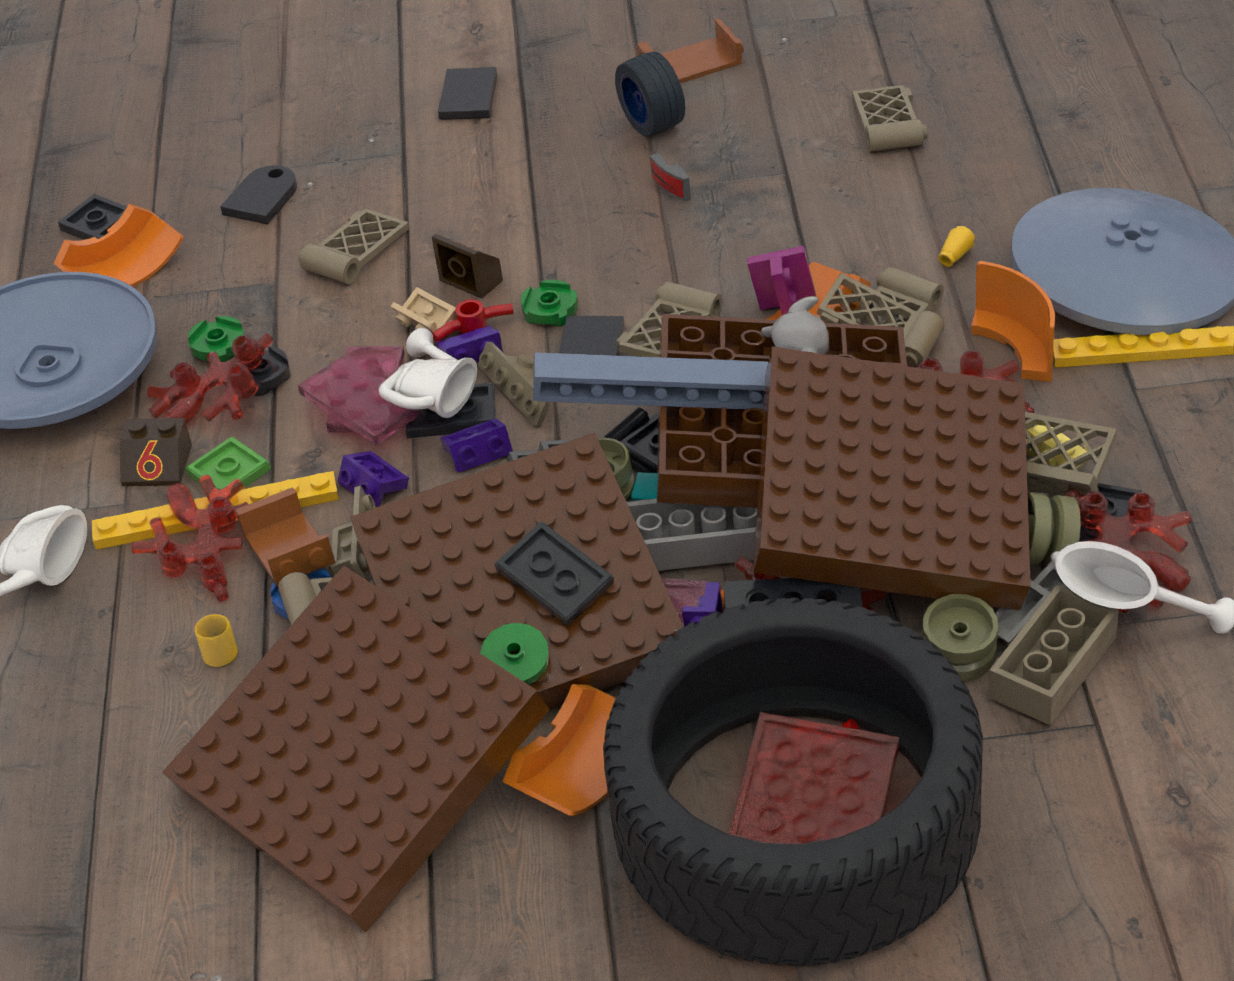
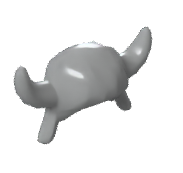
(800, 329)

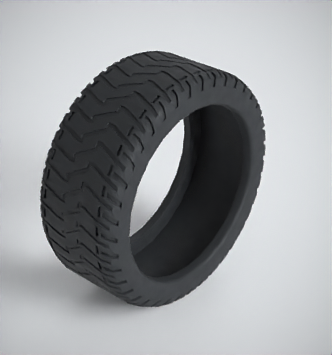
(816, 896)

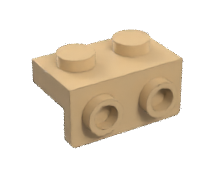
(424, 311)

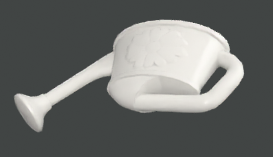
(433, 384)
(43, 547)
(1124, 581)

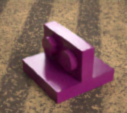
(781, 278)

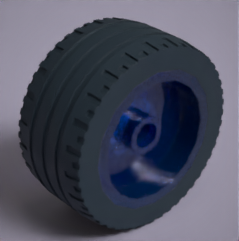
(650, 93)

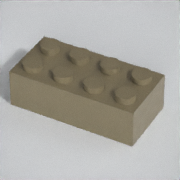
(1052, 654)

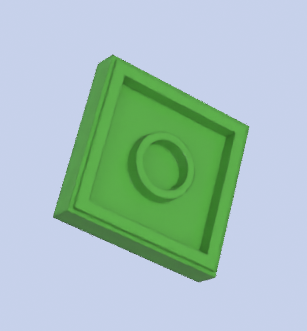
(229, 462)

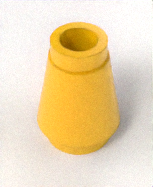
(957, 244)

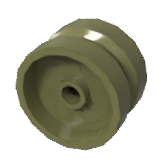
(1051, 525)
(963, 632)

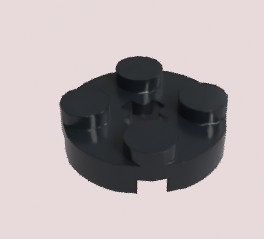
(273, 370)

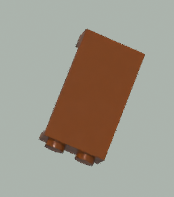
(705, 56)
(283, 536)

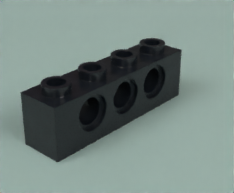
(759, 590)

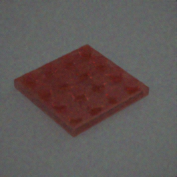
(812, 781)

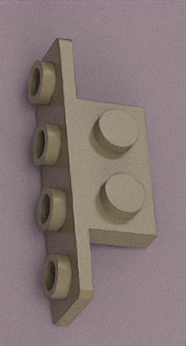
(515, 379)
(344, 540)

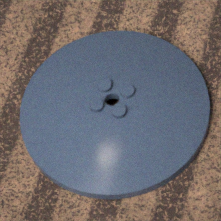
(1127, 260)
(69, 345)

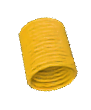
(216, 640)

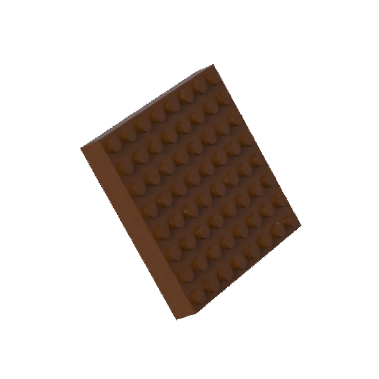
(716, 452)
(893, 479)
(443, 547)
(356, 745)

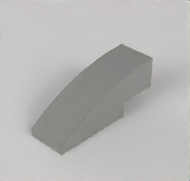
(1012, 621)

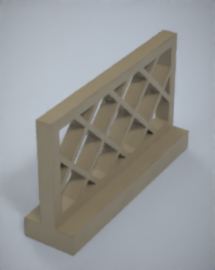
(1061, 479)

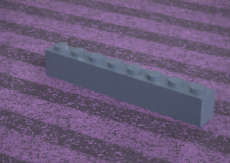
(648, 381)

